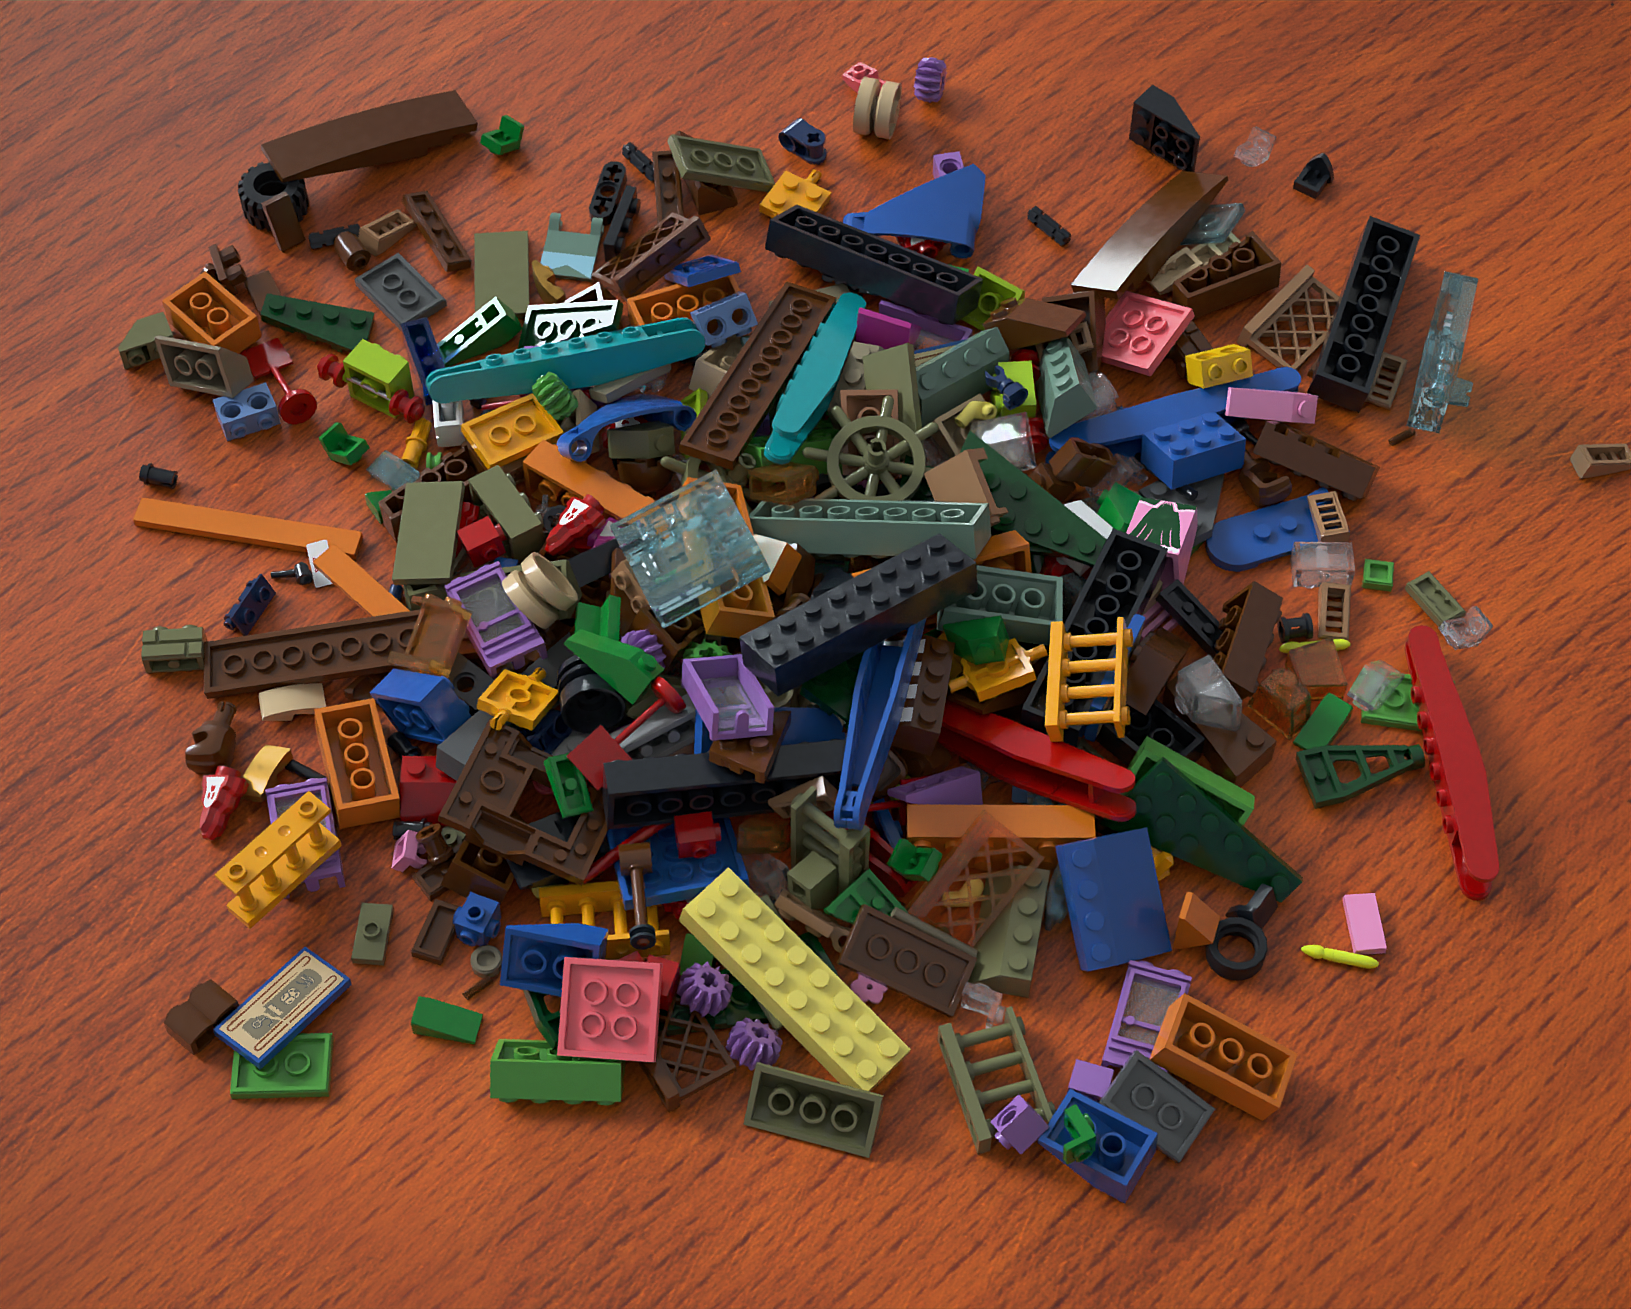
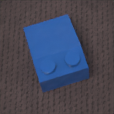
(537, 952)
(1120, 1152)

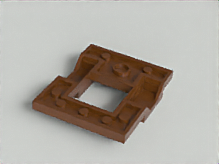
(489, 793)

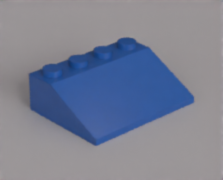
(1113, 899)

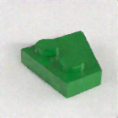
(864, 890)

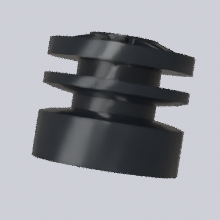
(587, 698)

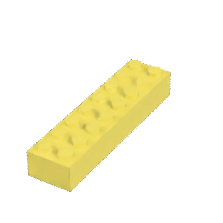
(793, 983)

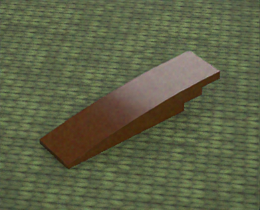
(370, 137)
(1149, 235)

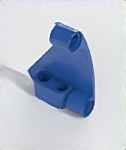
(936, 211)
(649, 406)

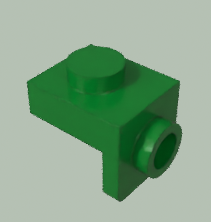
(505, 138)
(341, 446)
(914, 862)
(1082, 1131)

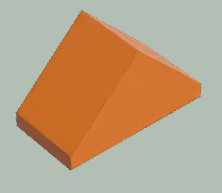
(781, 560)
(1195, 924)

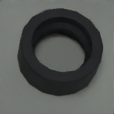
(1237, 970)

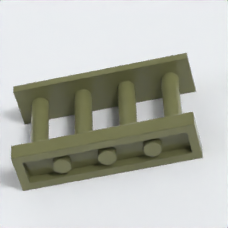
(847, 851)
(963, 1073)

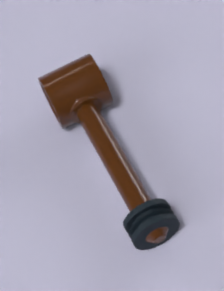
(636, 862)

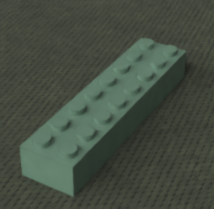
(872, 525)

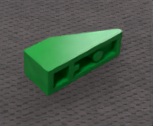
(480, 333)
(619, 664)

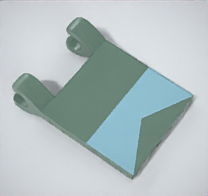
(571, 253)

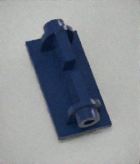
(251, 606)

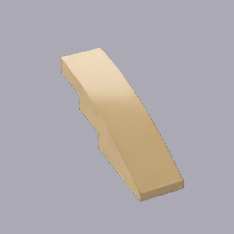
(1187, 260)

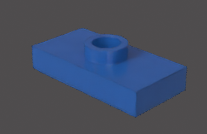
(888, 829)

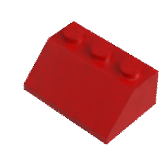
(423, 789)

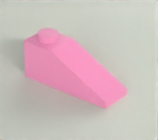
(1271, 405)

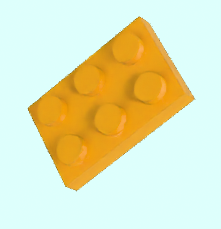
(511, 431)

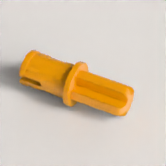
(417, 442)

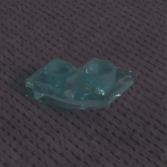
(392, 470)
(1055, 902)

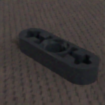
(605, 184)

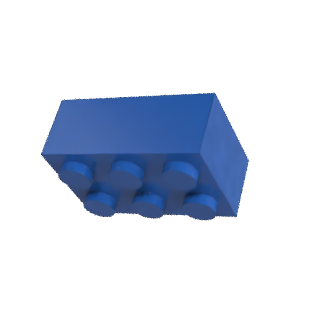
(1193, 450)
(421, 705)

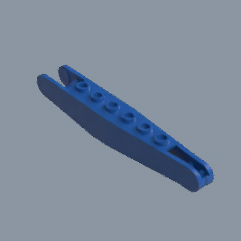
(1124, 428)
(873, 722)

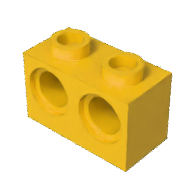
(1219, 366)

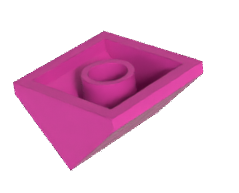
(884, 330)

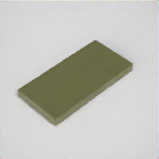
(721, 163)
(502, 270)
(896, 370)
(428, 533)

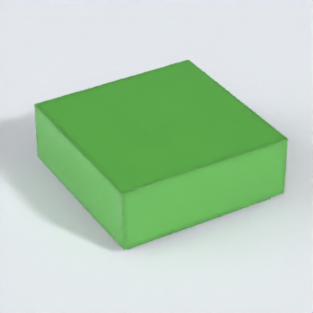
(1378, 575)

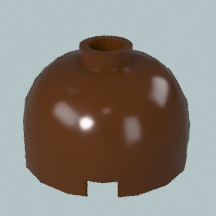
(644, 475)

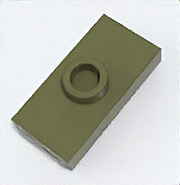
(1434, 599)
(372, 934)

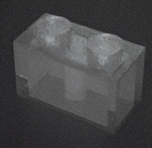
(1321, 563)

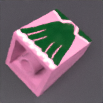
(1169, 526)

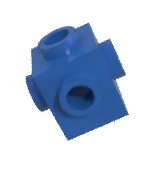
(477, 920)

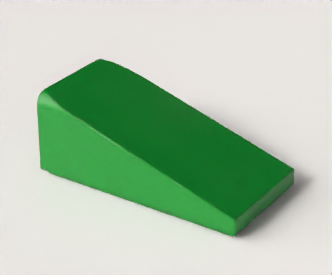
(1324, 723)
(568, 786)
(445, 1021)

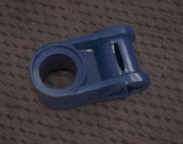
(804, 141)
(548, 732)

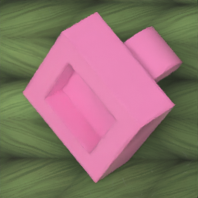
(406, 852)

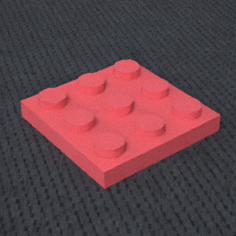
(1142, 332)
(610, 1009)

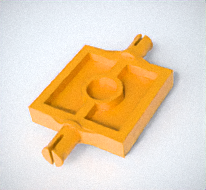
(795, 190)
(999, 677)
(518, 699)

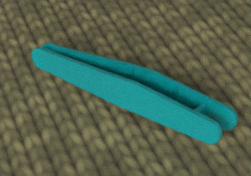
(576, 361)
(814, 381)

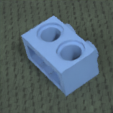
(722, 312)
(246, 412)

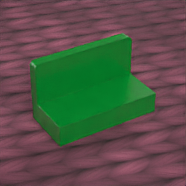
(600, 620)

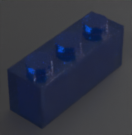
(422, 352)

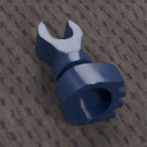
(1013, 392)

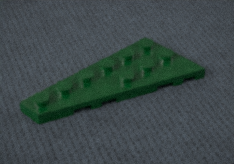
(1034, 511)

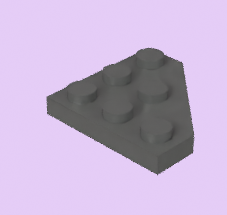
(1206, 501)

